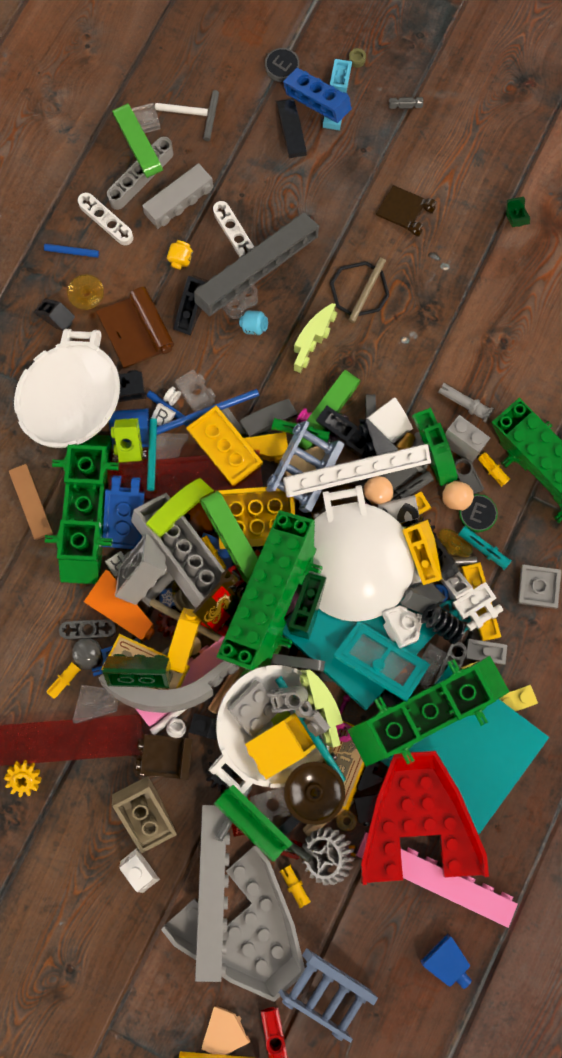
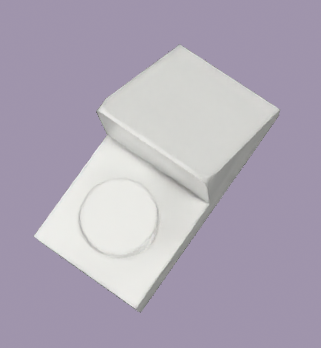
(457, 586)

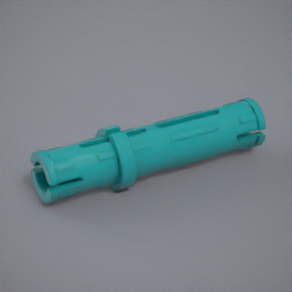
(503, 562)

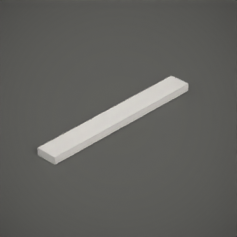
(356, 470)

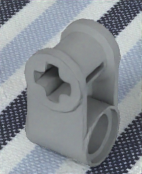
(283, 699)

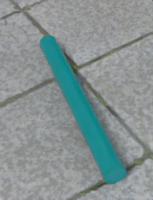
(152, 454)

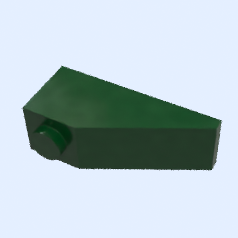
(307, 606)

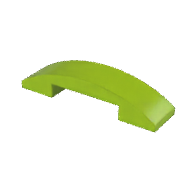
(177, 506)

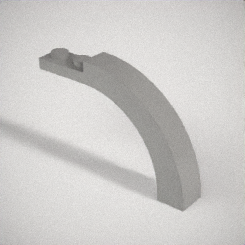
(173, 699)

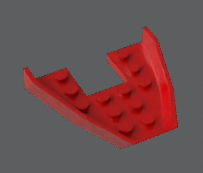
(421, 802)

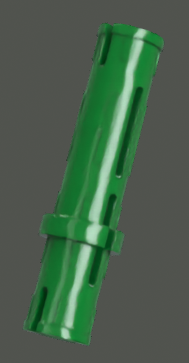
(279, 425)

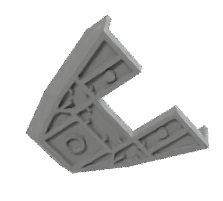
(260, 941)

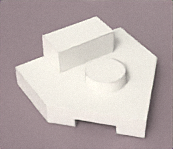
(402, 625)

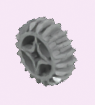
(337, 852)

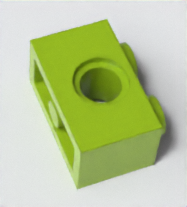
(129, 430)

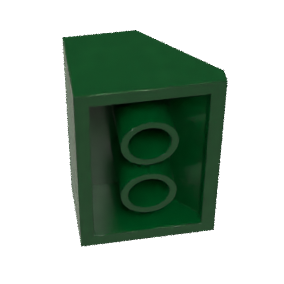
(137, 671)

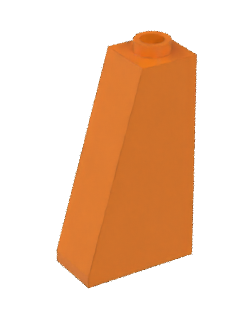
(119, 611)

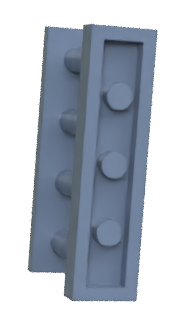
(331, 455)
(346, 985)

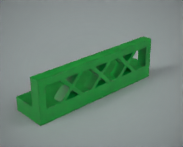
(252, 823)

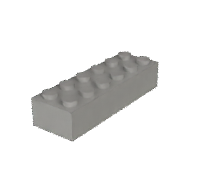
(186, 554)

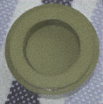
(357, 57)

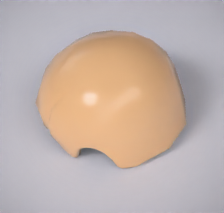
(378, 490)
(457, 495)

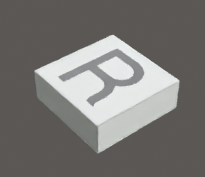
(163, 414)
(115, 562)

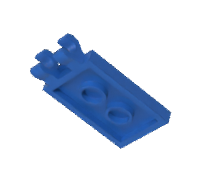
(118, 513)

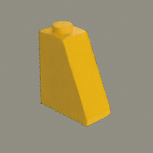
(183, 640)

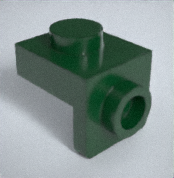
(516, 212)

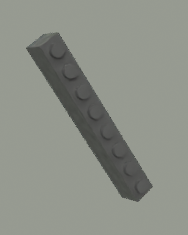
(256, 264)

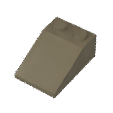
(143, 814)

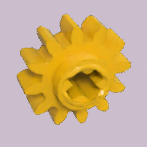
(15, 777)

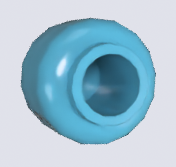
(253, 322)

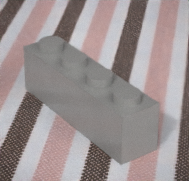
(178, 196)

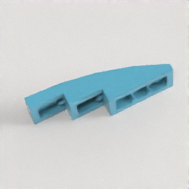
(340, 81)

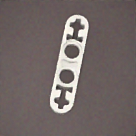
(105, 219)
(231, 233)

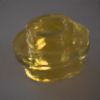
(341, 816)

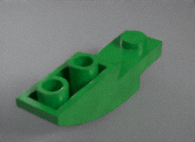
(440, 452)

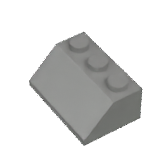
(140, 570)

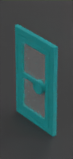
(382, 661)

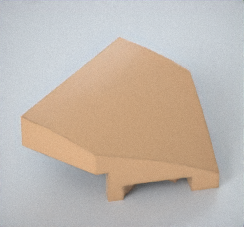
(224, 1033)

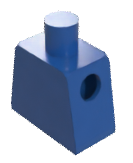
(448, 963)

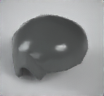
(86, 653)

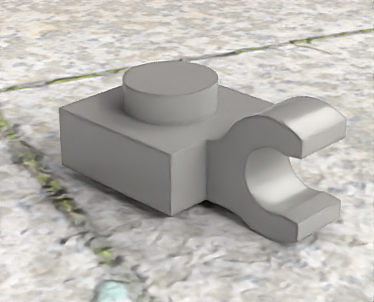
(313, 720)

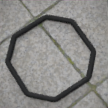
(352, 266)

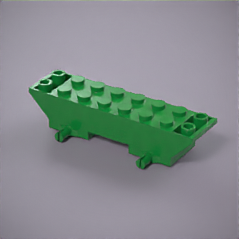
(532, 446)
(82, 521)
(262, 609)
(436, 707)

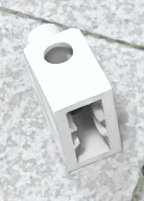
(138, 871)

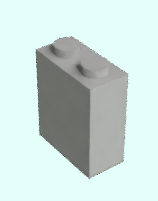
(466, 439)

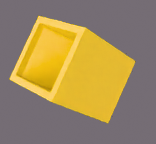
(280, 746)

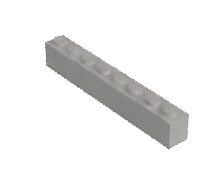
(211, 898)

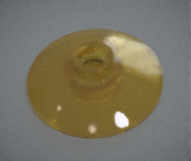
(85, 284)
(455, 543)

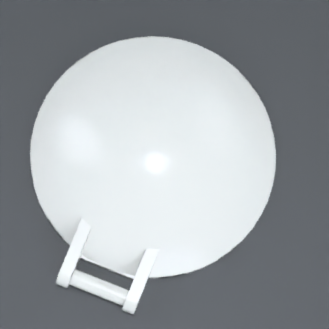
(68, 392)
(361, 558)
(233, 737)

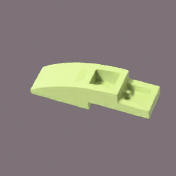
(313, 332)
(322, 700)

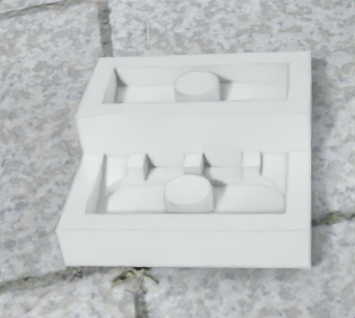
(391, 420)

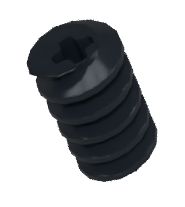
(443, 623)

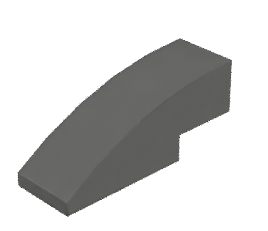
(263, 419)

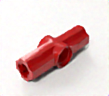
(273, 1029)

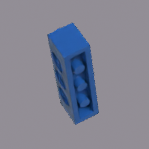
(317, 95)

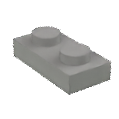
(479, 650)

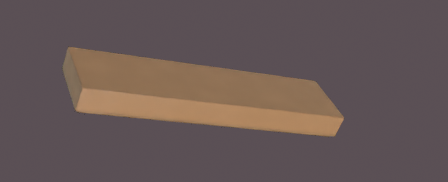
(30, 502)

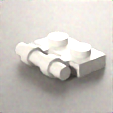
(475, 600)

